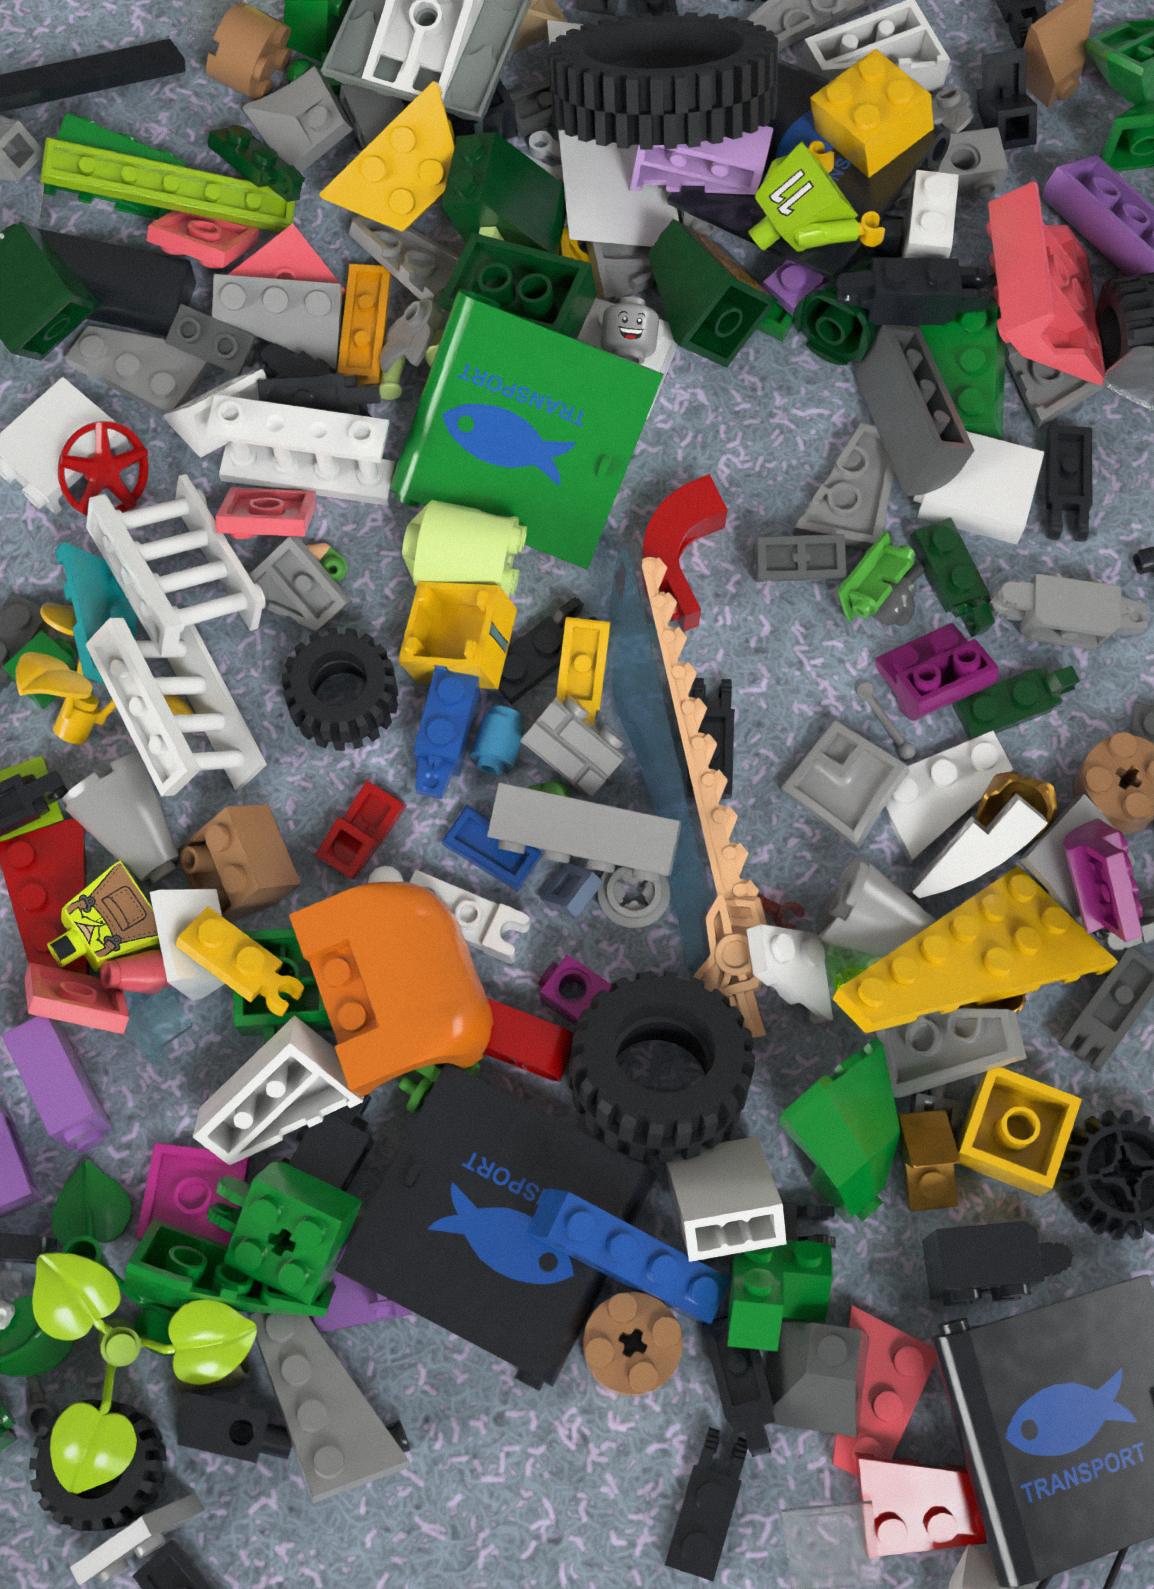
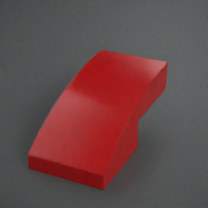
(361, 830)

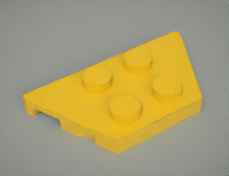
(401, 167)

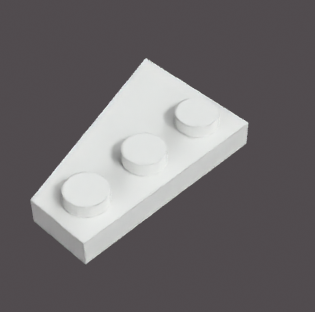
(943, 791)

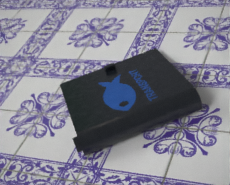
(459, 1234)
(1057, 1427)

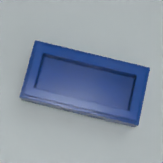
(470, 841)

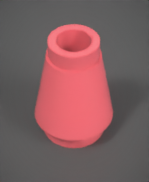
(135, 973)

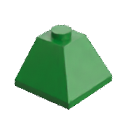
(1131, 139)

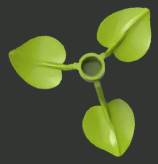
(72, 1296)

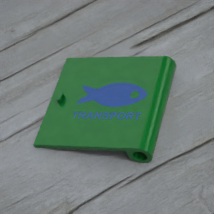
(523, 425)

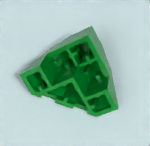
(848, 1131)

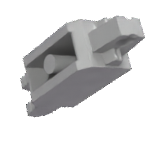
(1069, 610)

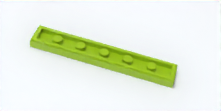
(164, 185)

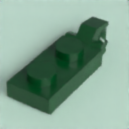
(256, 161)
(954, 575)
(1014, 701)

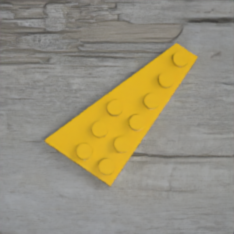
(981, 952)

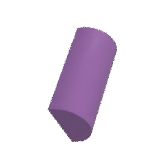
(1105, 212)

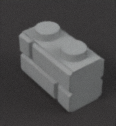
(574, 745)

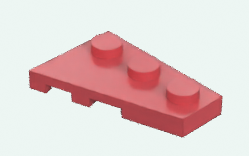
(892, 1385)

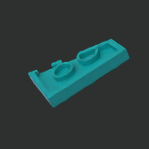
(94, 598)

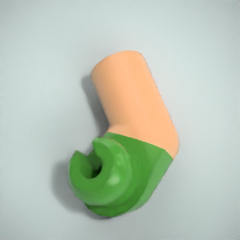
(330, 560)

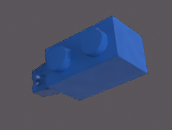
(445, 730)

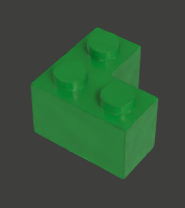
(775, 1285)

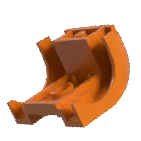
(394, 981)

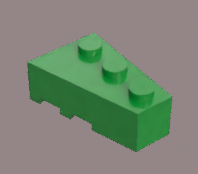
(314, 24)
(972, 367)

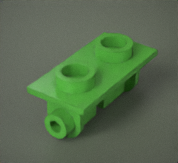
(864, 588)

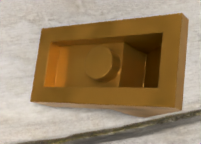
(928, 1160)

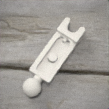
(478, 918)

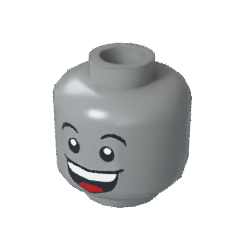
(630, 329)

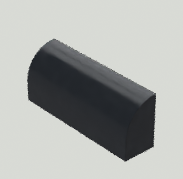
(131, 284)

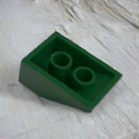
(525, 282)

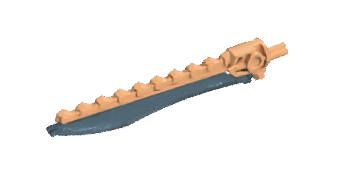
(645, 718)

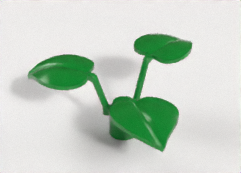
(86, 1212)

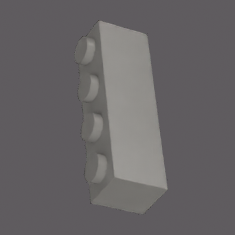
(584, 830)

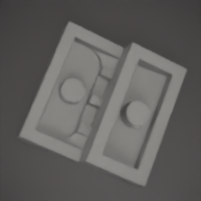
(1047, 855)

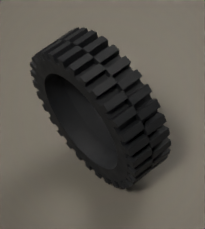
(664, 80)

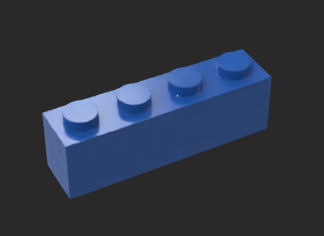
(628, 1255)

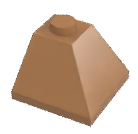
(1058, 51)

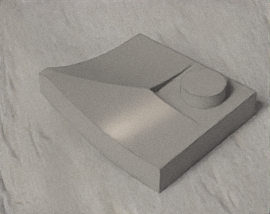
(300, 119)
(845, 782)

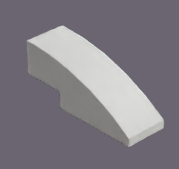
(980, 848)

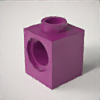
(569, 971)

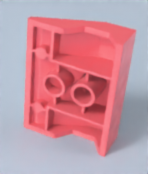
(1043, 287)

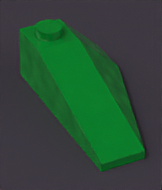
(184, 1266)

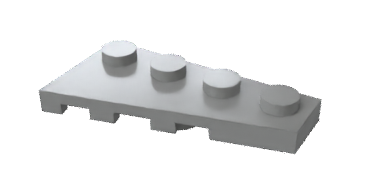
(801, 18)
(1042, 387)
(324, 1412)

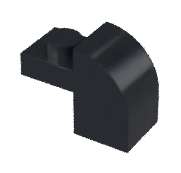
(1004, 98)

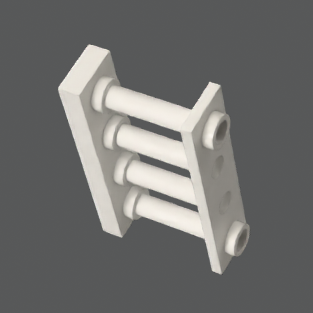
(302, 449)
(148, 590)
(150, 720)

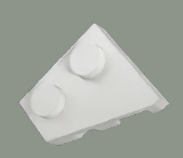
(793, 966)

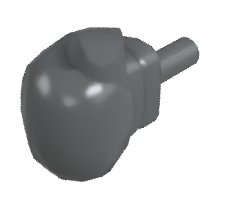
(900, 603)

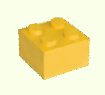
(872, 112)
(1017, 1130)

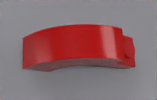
(677, 522)

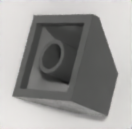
(818, 1377)

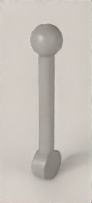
(865, 692)

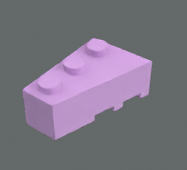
(721, 167)

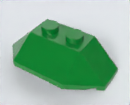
(1127, 58)

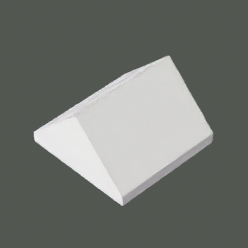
(192, 417)
(173, 914)

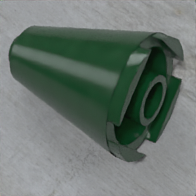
(835, 330)

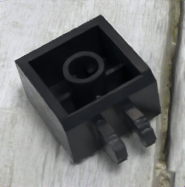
(989, 1260)

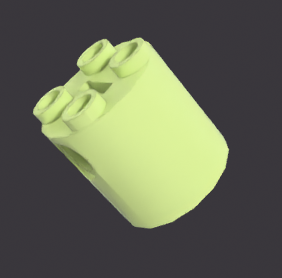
(463, 546)

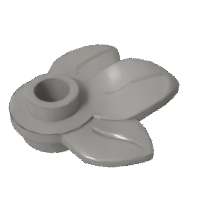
(952, 109)
(411, 334)

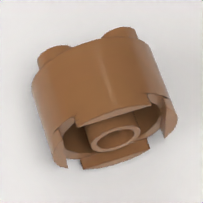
(249, 51)
(1115, 761)
(660, 1337)

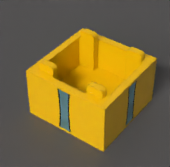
(458, 631)

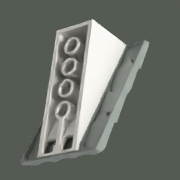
(411, 43)

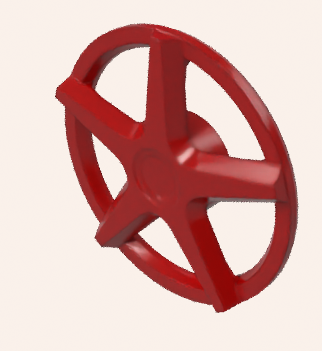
(103, 468)

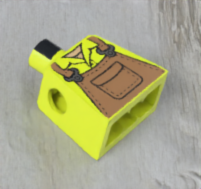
(106, 921)

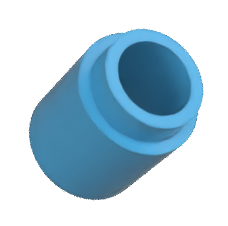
(498, 740)

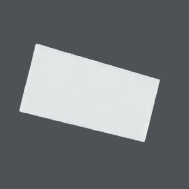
(599, 191)

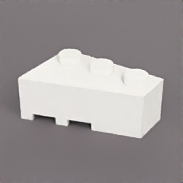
(896, 32)
(275, 1092)

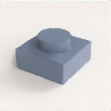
(571, 890)

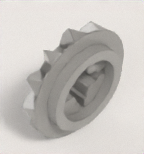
(633, 914)

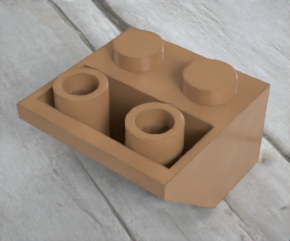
(242, 859)

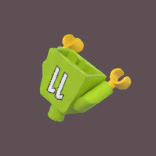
(808, 205)

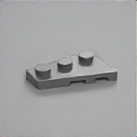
(283, 312)

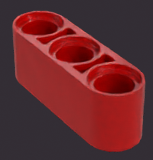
(528, 1042)

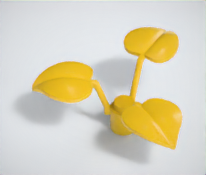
(49, 675)

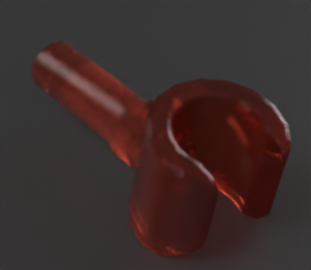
(777, 910)

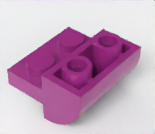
(936, 671)
(1104, 880)

